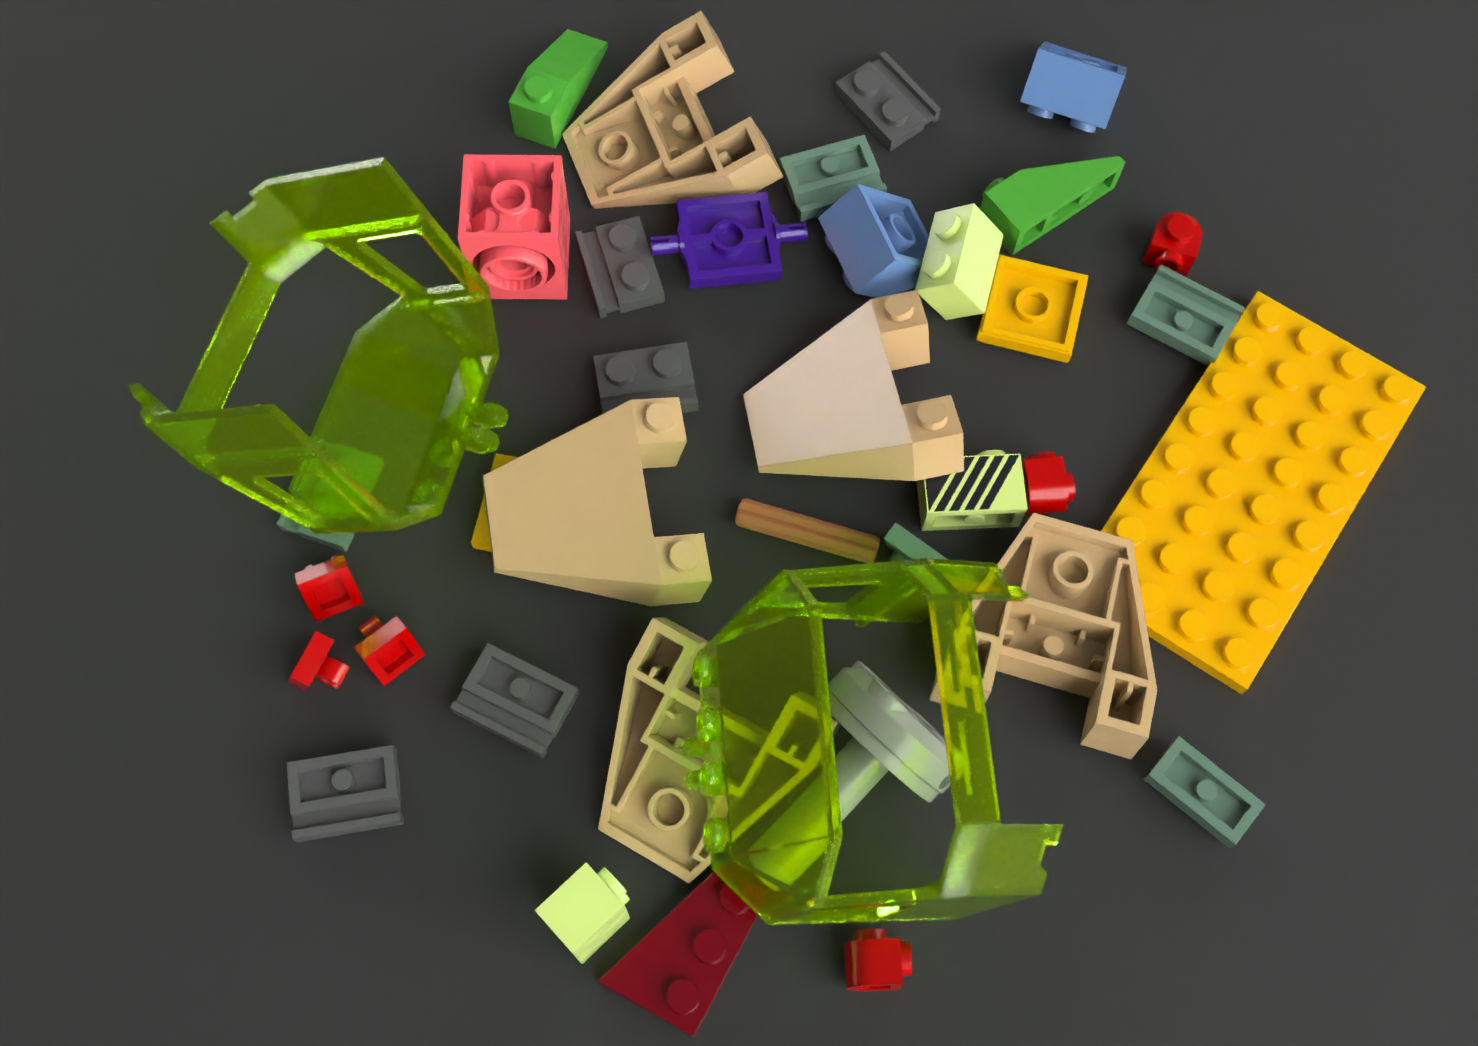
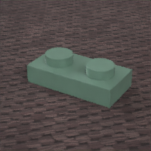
(1204, 792)

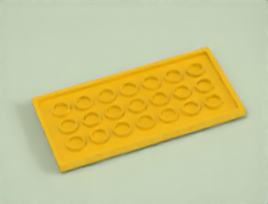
(1256, 485)

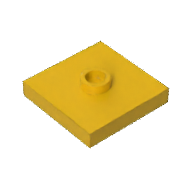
(1033, 308)

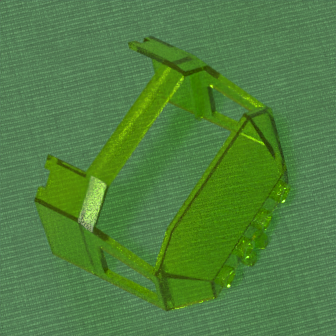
(403, 389)
(773, 750)

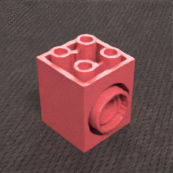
(516, 224)

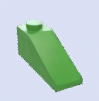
(555, 87)
(1046, 196)

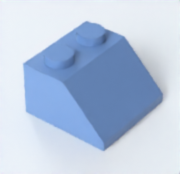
(1073, 87)
(876, 241)

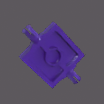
(728, 240)

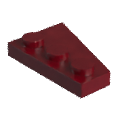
(685, 956)

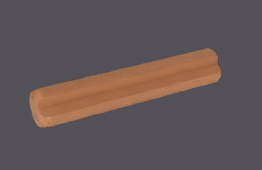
(807, 531)

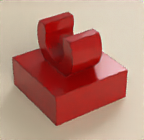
(329, 588)
(388, 648)
(318, 665)

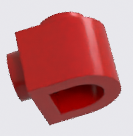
(1174, 243)
(1047, 483)
(876, 961)

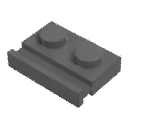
(887, 101)
(620, 267)
(646, 374)
(515, 700)
(344, 793)

